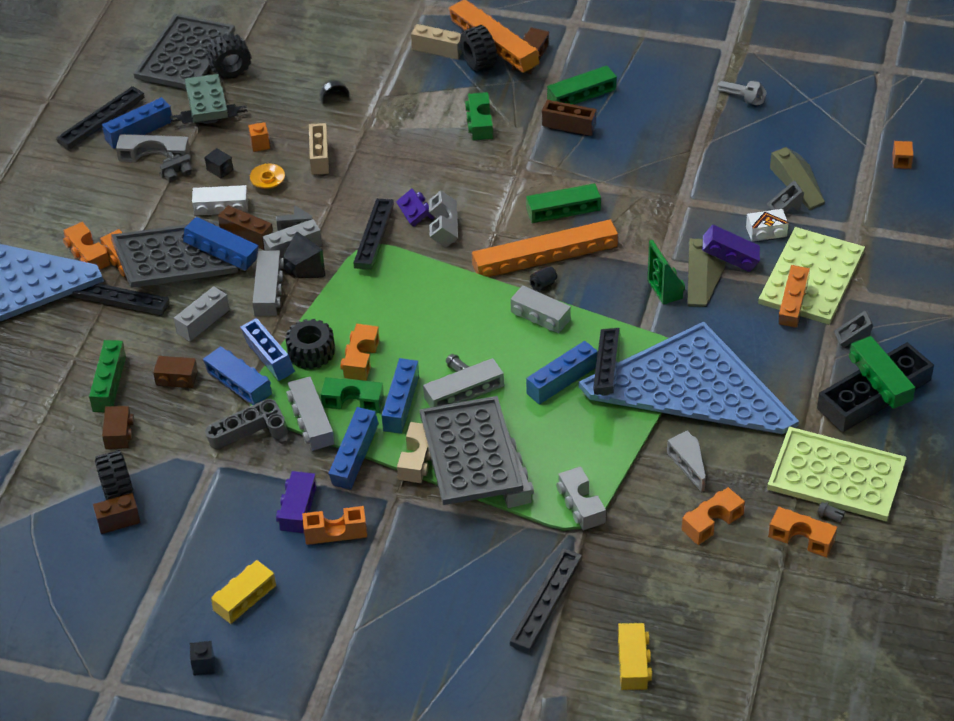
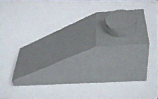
(686, 453)

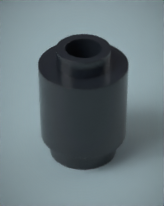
(543, 278)

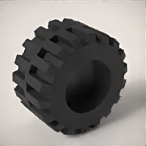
(226, 46)
(478, 47)
(310, 343)
(113, 474)

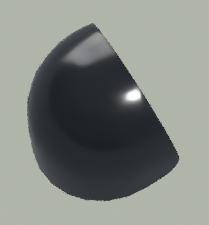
(333, 85)

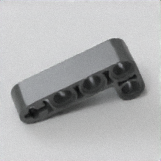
(224, 431)

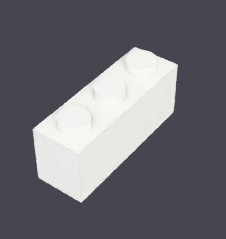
(215, 199)

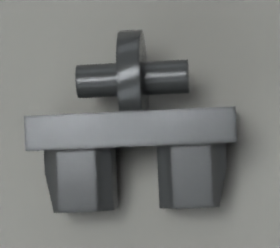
(174, 164)

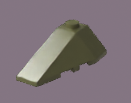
(792, 166)
(703, 274)

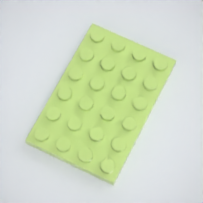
(831, 270)
(837, 473)

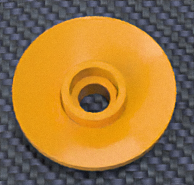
(267, 176)

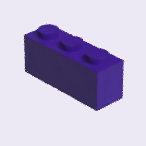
(731, 248)
(296, 500)

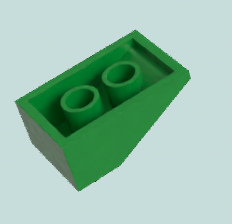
(663, 277)

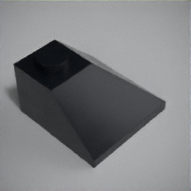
(304, 258)

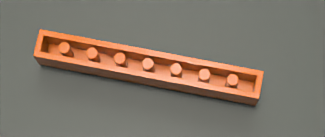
(508, 44)
(545, 249)

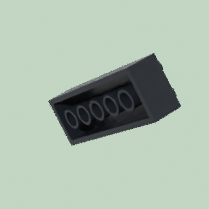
(855, 398)

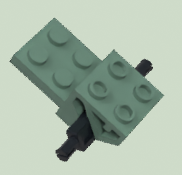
(206, 101)

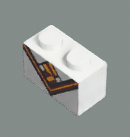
(767, 225)

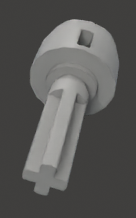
(749, 92)

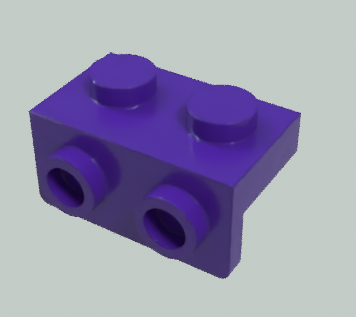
(414, 207)

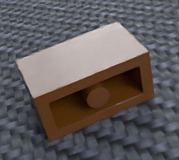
(175, 371)
(117, 427)
(116, 513)

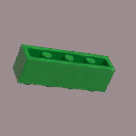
(583, 86)
(563, 203)
(881, 372)
(107, 375)

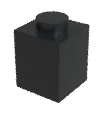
(218, 163)
(202, 658)

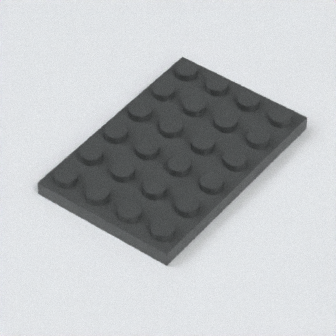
(181, 51)
(163, 257)
(471, 450)

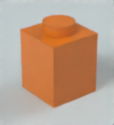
(259, 136)
(902, 154)

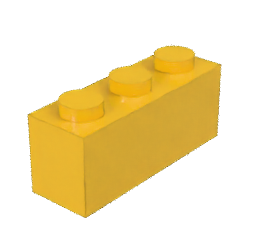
(243, 591)
(634, 656)

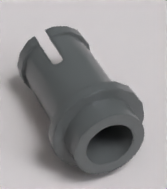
(454, 362)
(830, 512)

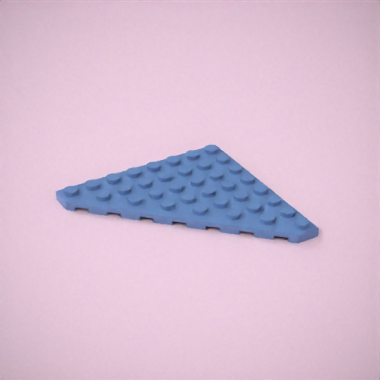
(39, 278)
(696, 379)

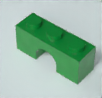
(479, 116)
(337, 391)

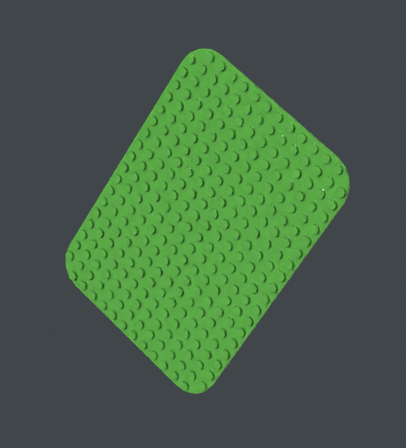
(443, 310)

